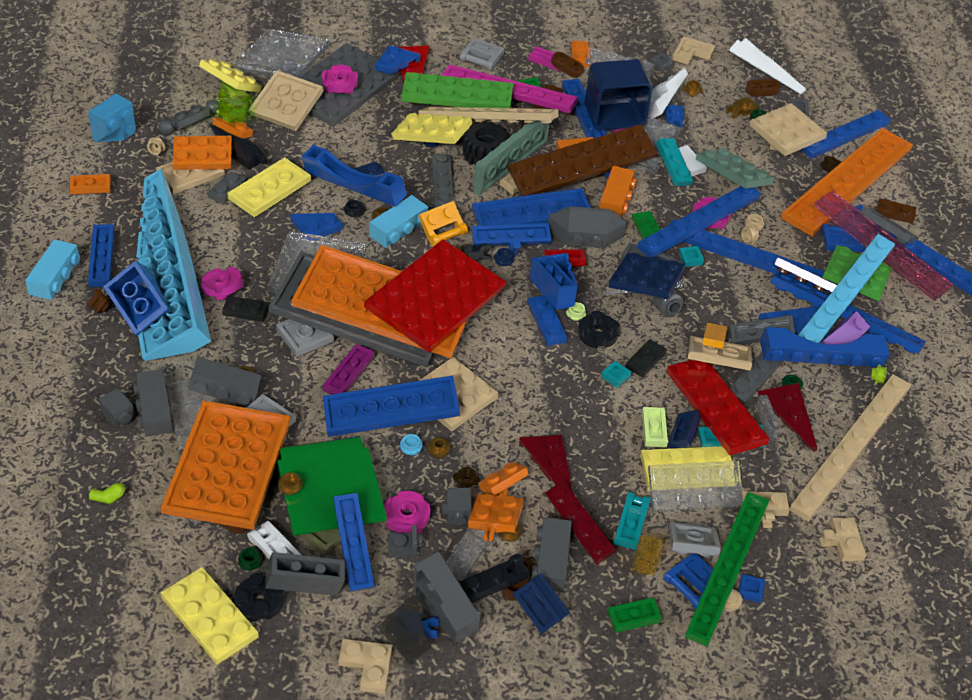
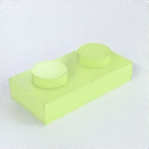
(654, 427)

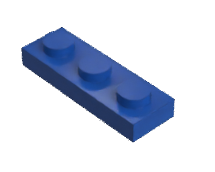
(547, 320)

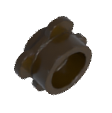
(829, 163)
(466, 472)

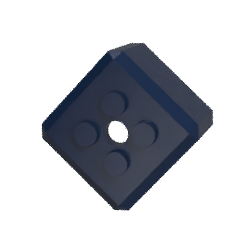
(618, 94)

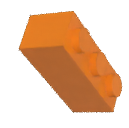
(618, 190)

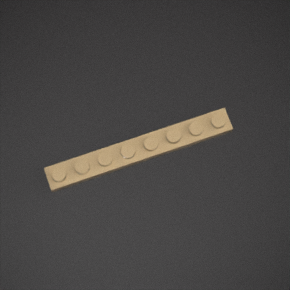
(495, 114)

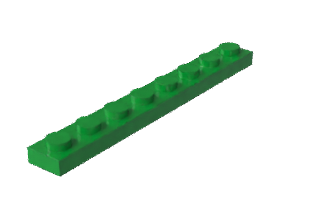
(726, 570)

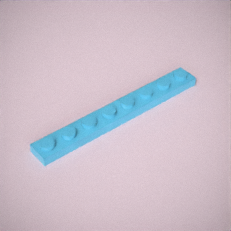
(847, 289)

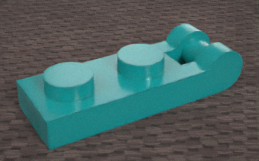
(632, 521)

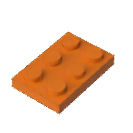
(202, 152)

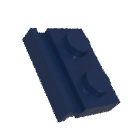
(541, 603)

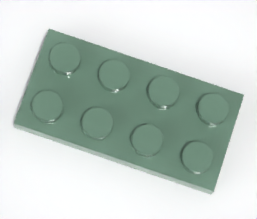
(735, 168)

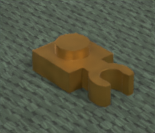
(742, 106)

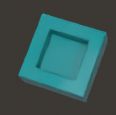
(691, 256)
(616, 374)

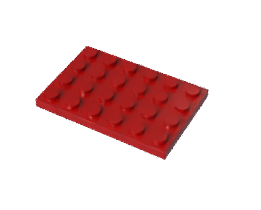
(435, 295)

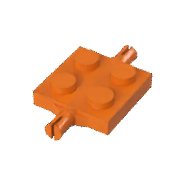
(495, 514)

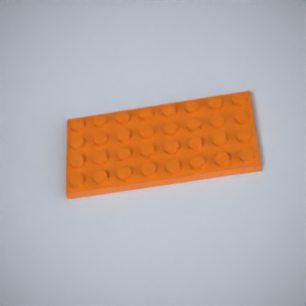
(340, 285)

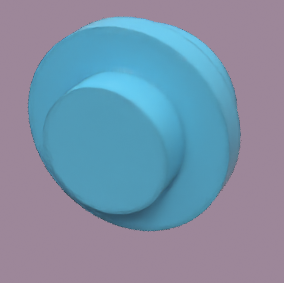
(411, 444)

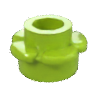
(879, 374)

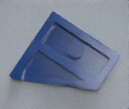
(395, 59)
(317, 223)

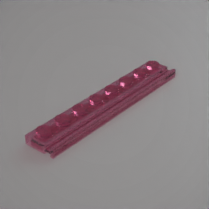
(899, 258)

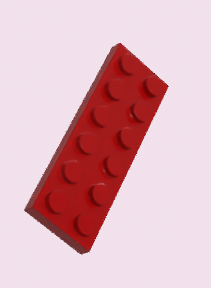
(717, 406)

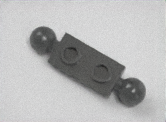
(186, 118)

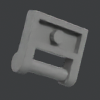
(484, 50)

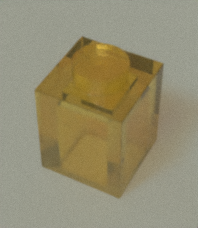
(647, 555)

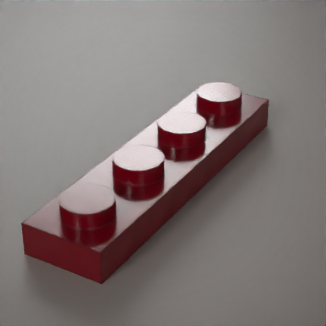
(582, 524)

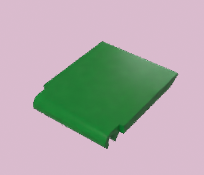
(329, 471)

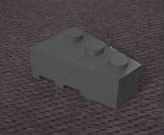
(445, 598)

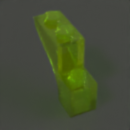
(232, 103)

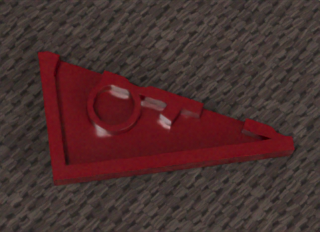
(790, 407)
(549, 455)

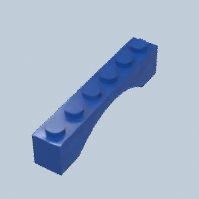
(382, 187)
(784, 345)

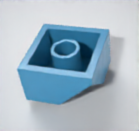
(112, 119)

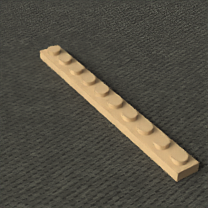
(849, 448)

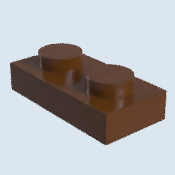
(896, 210)

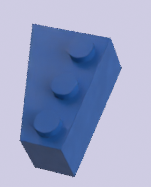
(555, 279)

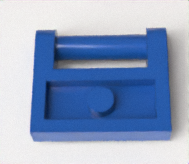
(837, 236)
(695, 571)

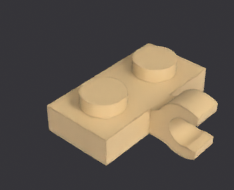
(777, 506)
(846, 538)

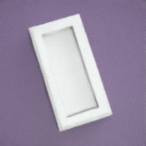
(694, 166)

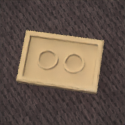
(184, 179)
(730, 355)

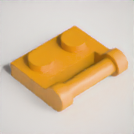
(439, 218)

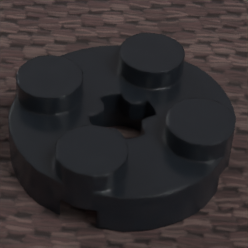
(600, 321)
(261, 609)

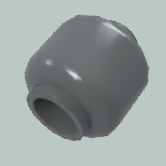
(669, 306)

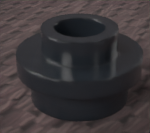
(353, 208)

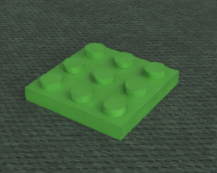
(842, 262)

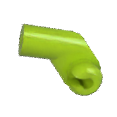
(109, 495)

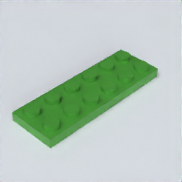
(456, 91)

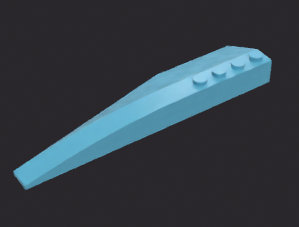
(168, 258)

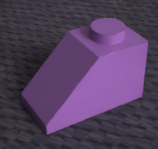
(847, 330)

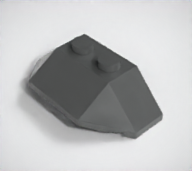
(587, 226)

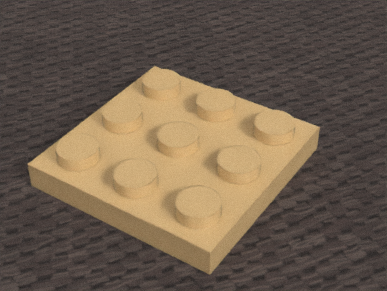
(286, 100)
(788, 129)
(471, 391)

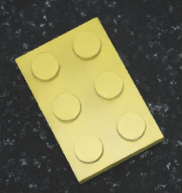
(231, 76)

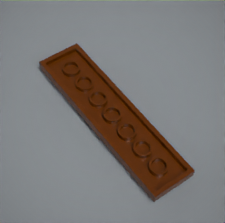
(582, 161)

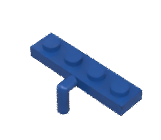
(511, 235)

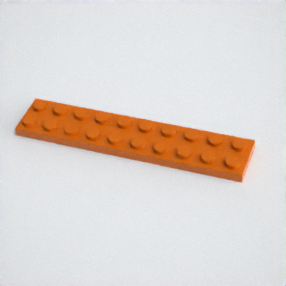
(848, 179)

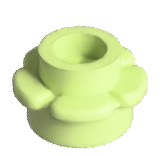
(576, 312)

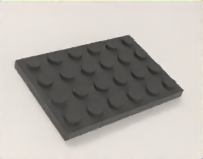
(336, 106)

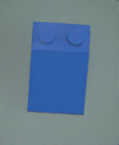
(137, 296)

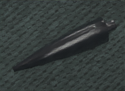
(243, 150)

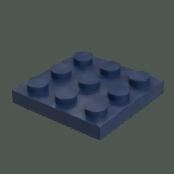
(647, 275)

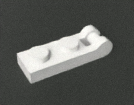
(273, 543)

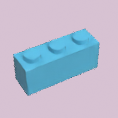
(397, 221)
(52, 269)

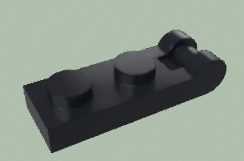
(495, 578)

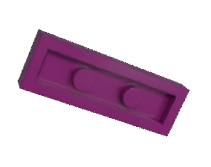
(348, 370)

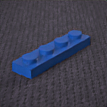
(101, 255)
(353, 542)

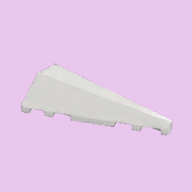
(751, 54)
(664, 92)

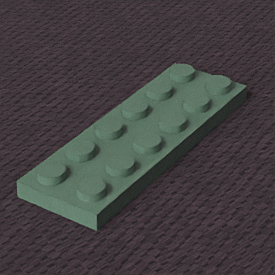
(514, 149)

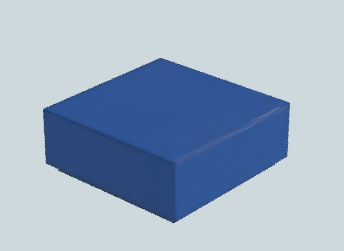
(751, 588)

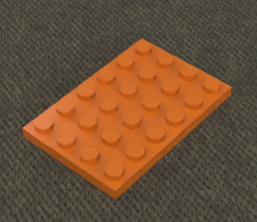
(226, 465)

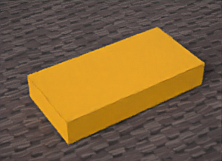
(714, 335)

